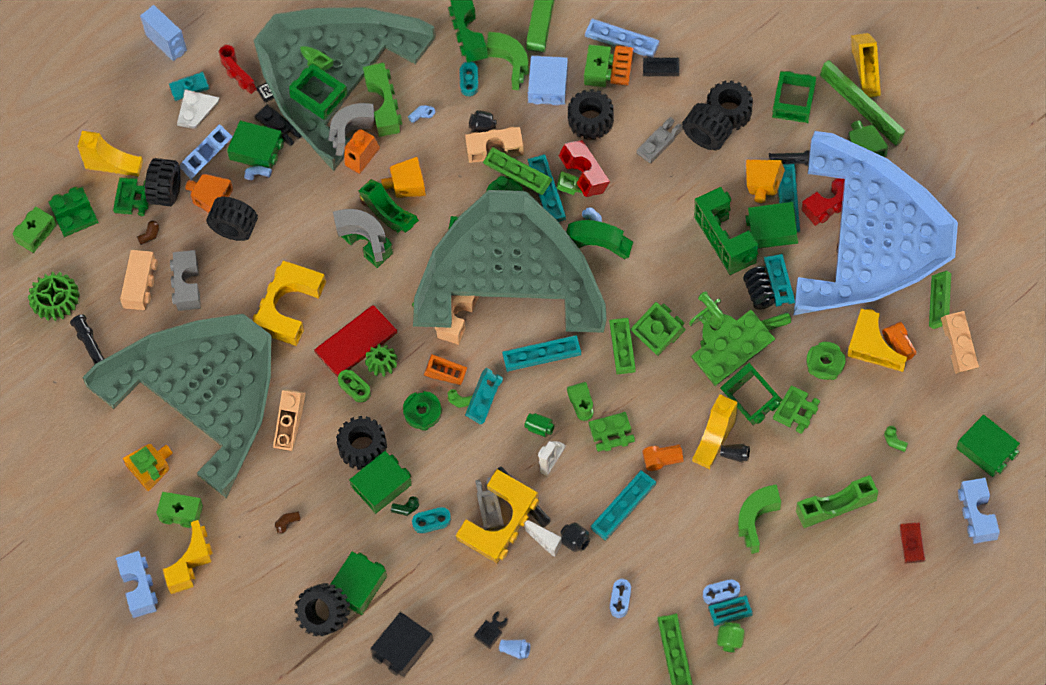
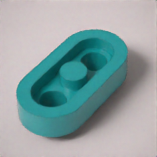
(469, 80)
(431, 518)

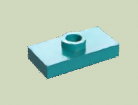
(194, 83)

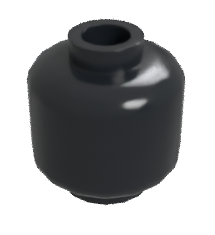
(482, 121)
(575, 537)

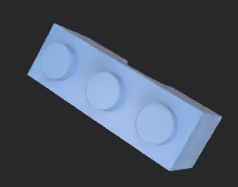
(205, 151)
(981, 526)
(132, 568)

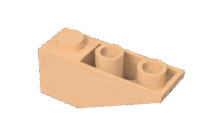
(288, 419)

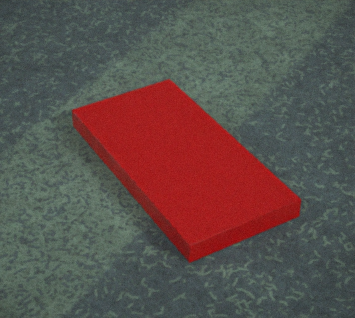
(352, 342)

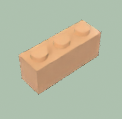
(138, 280)

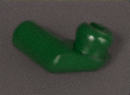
(406, 509)

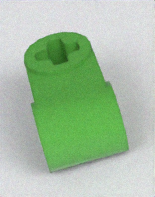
(580, 399)

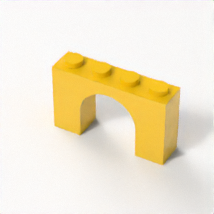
(287, 279)
(495, 544)

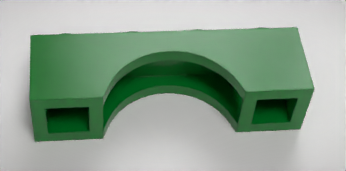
(472, 43)

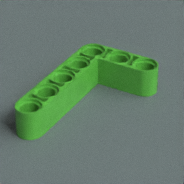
(539, 25)

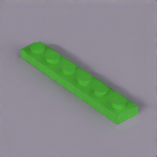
(862, 103)

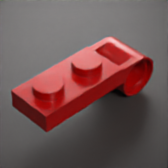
(234, 70)

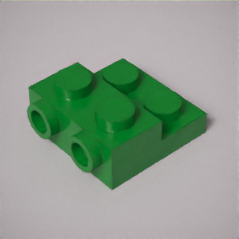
(73, 211)

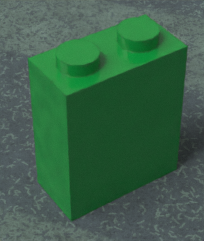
(255, 145)
(773, 224)
(988, 446)
(381, 481)
(359, 581)

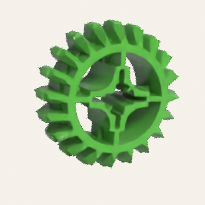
(62, 301)

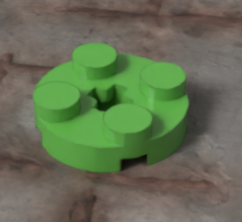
(829, 370)

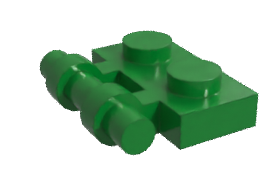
(126, 196)

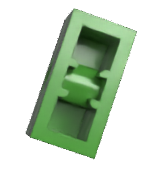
(597, 66)
(34, 229)
(188, 509)

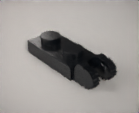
(271, 119)

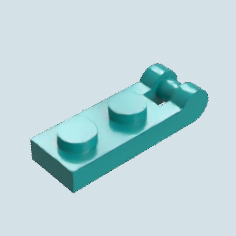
(779, 279)
(483, 396)

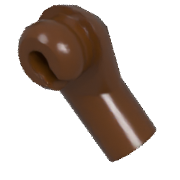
(151, 232)
(287, 518)

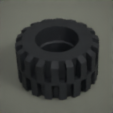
(735, 94)
(594, 126)
(707, 126)
(162, 182)
(232, 218)
(360, 428)
(307, 609)

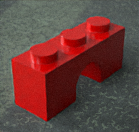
(578, 156)
(819, 208)

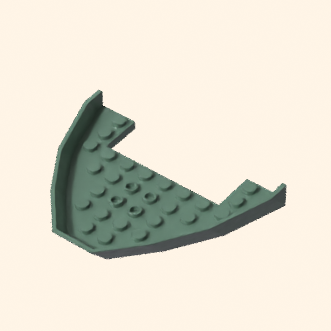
(346, 36)
(509, 250)
(206, 371)

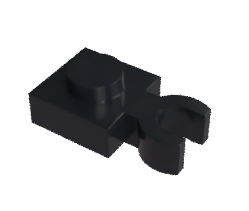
(489, 632)

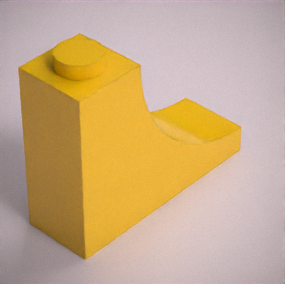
(866, 57)
(103, 157)
(869, 345)
(718, 428)

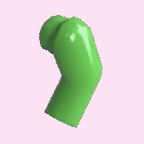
(455, 399)
(892, 439)

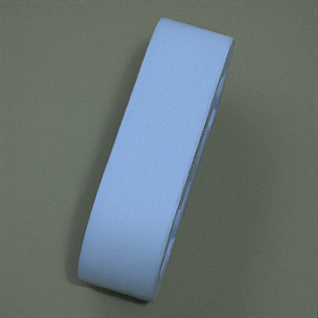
(719, 588)
(625, 598)

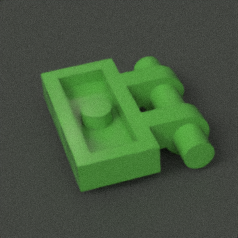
(791, 406)
(609, 427)

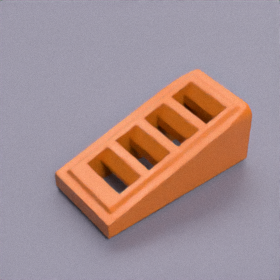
(621, 54)
(443, 376)

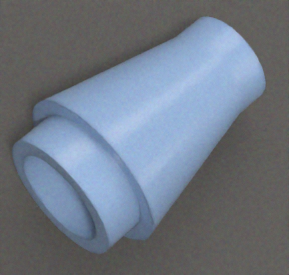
(516, 648)

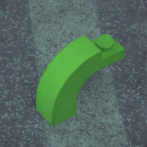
(508, 48)
(758, 503)

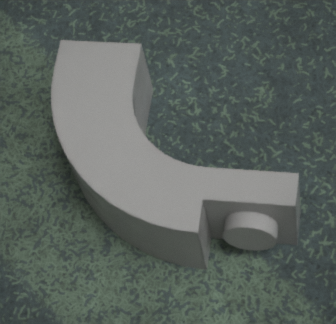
(348, 119)
(359, 222)

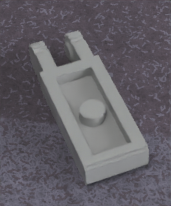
(659, 141)
(489, 508)

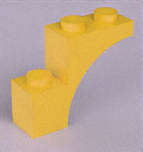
(180, 574)

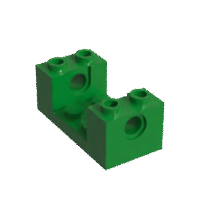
(734, 253)

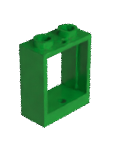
(330, 103)
(789, 111)
(738, 381)

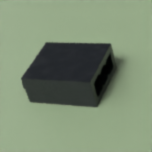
(401, 645)

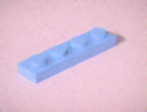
(621, 37)

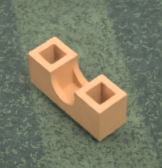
(507, 139)
(457, 329)
(963, 351)

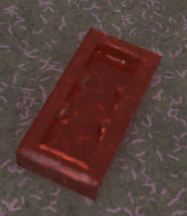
(912, 543)

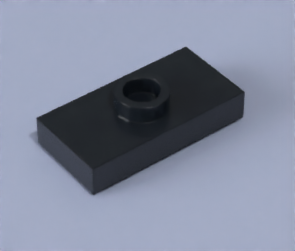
(660, 66)

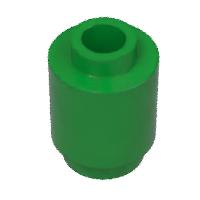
(539, 424)

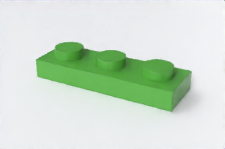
(939, 298)
(622, 346)

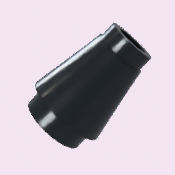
(736, 452)

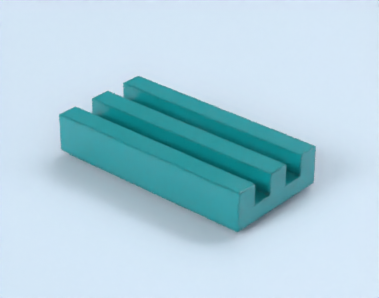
(730, 618)

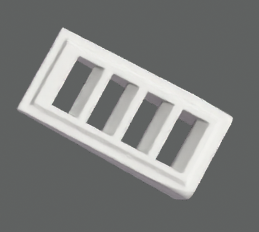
(545, 538)

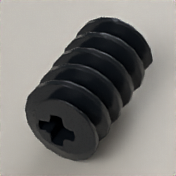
(758, 288)

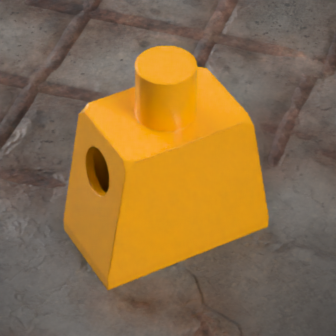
(763, 178)
(405, 179)
(162, 466)

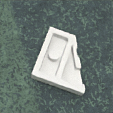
(195, 108)
(549, 455)

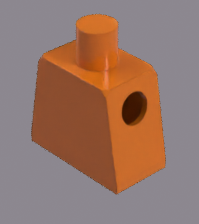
(360, 150)
(208, 189)

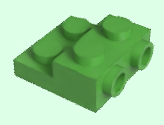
(658, 328)

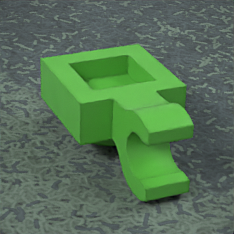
(144, 462)

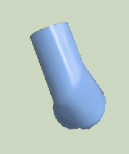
(421, 112)
(257, 170)
(592, 214)

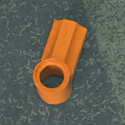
(897, 337)
(658, 457)

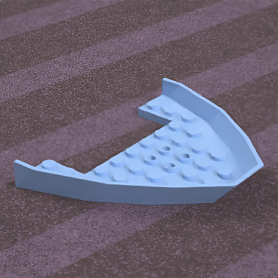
(888, 228)

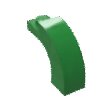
(385, 208)
(600, 234)

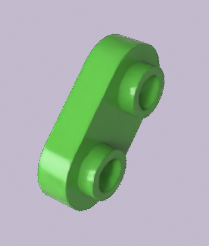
(355, 386)

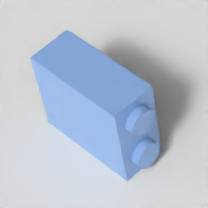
(163, 33)
(547, 80)

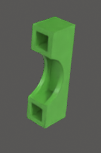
(385, 117)
(818, 509)

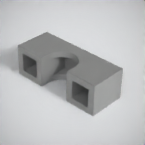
(184, 266)

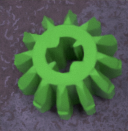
(376, 366)

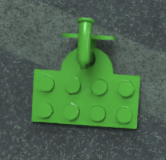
(727, 341)

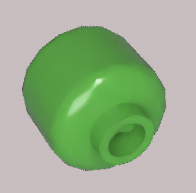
(730, 637)

